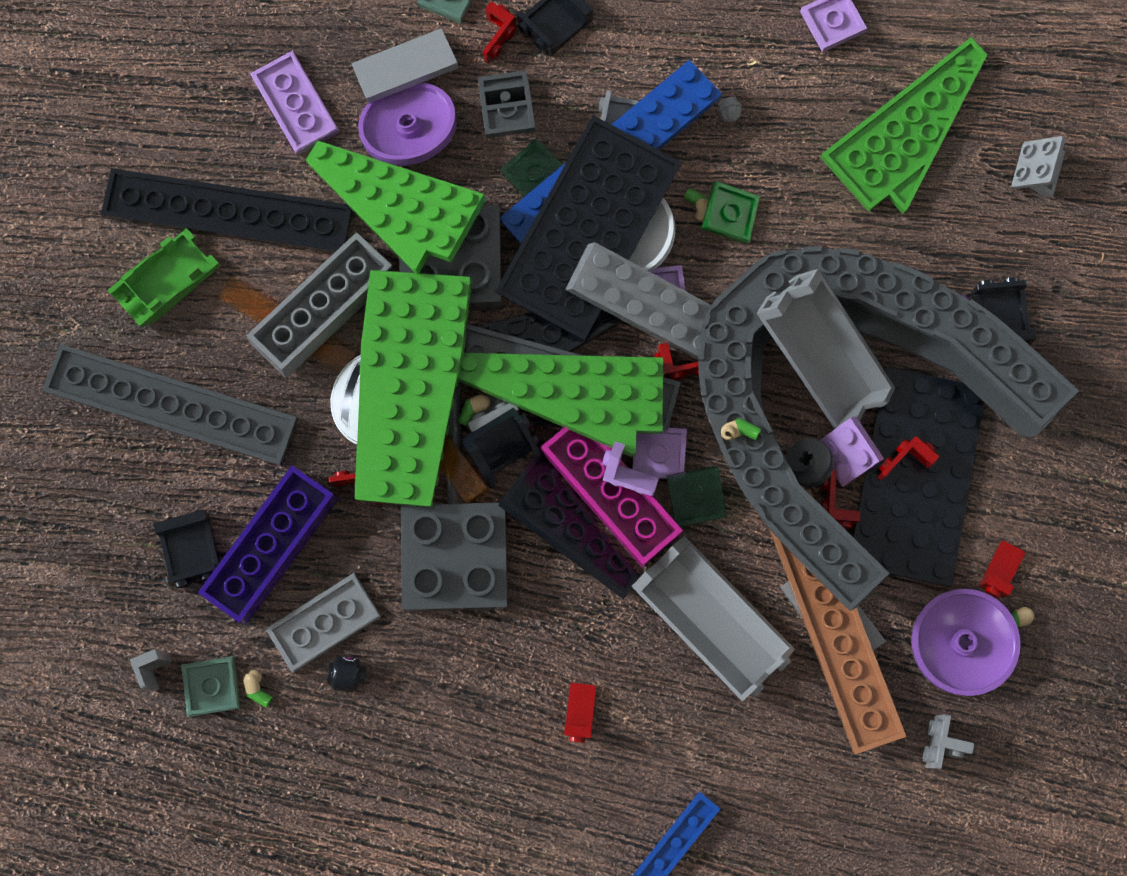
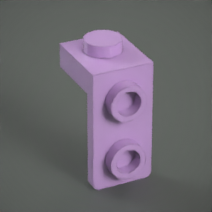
(626, 477)

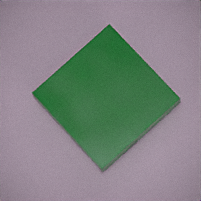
(730, 212)

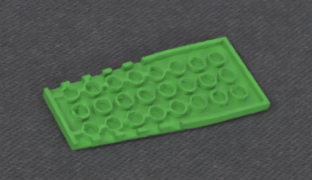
(408, 383)

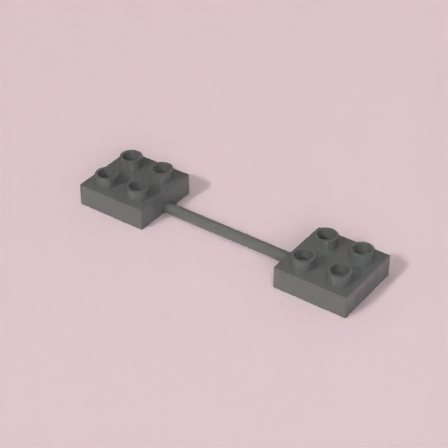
(459, 551)

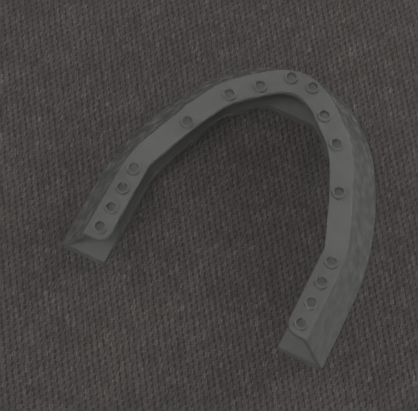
(883, 303)

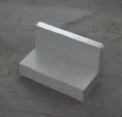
(145, 664)

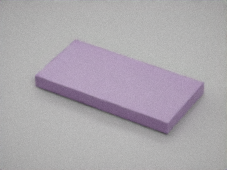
(294, 103)

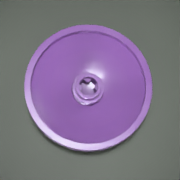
(408, 125)
(965, 642)

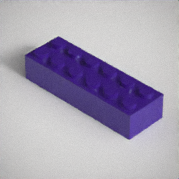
(268, 545)

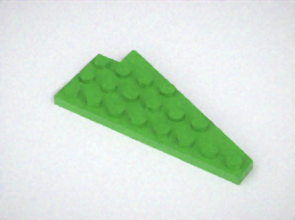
(899, 141)
(403, 207)
(587, 394)

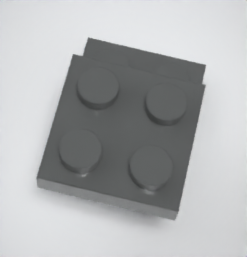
(506, 104)

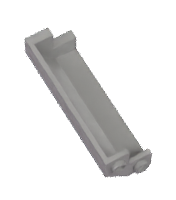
(825, 348)
(714, 619)

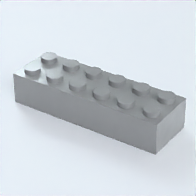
(639, 298)
(318, 306)

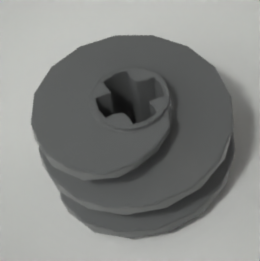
(810, 462)

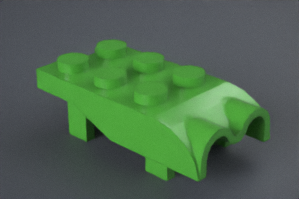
(163, 279)

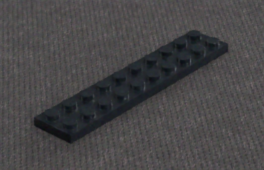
(226, 211)

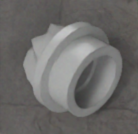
(729, 109)

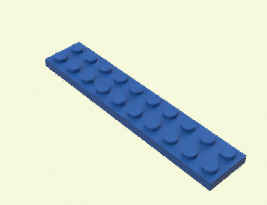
(652, 120)

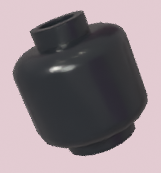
(346, 674)

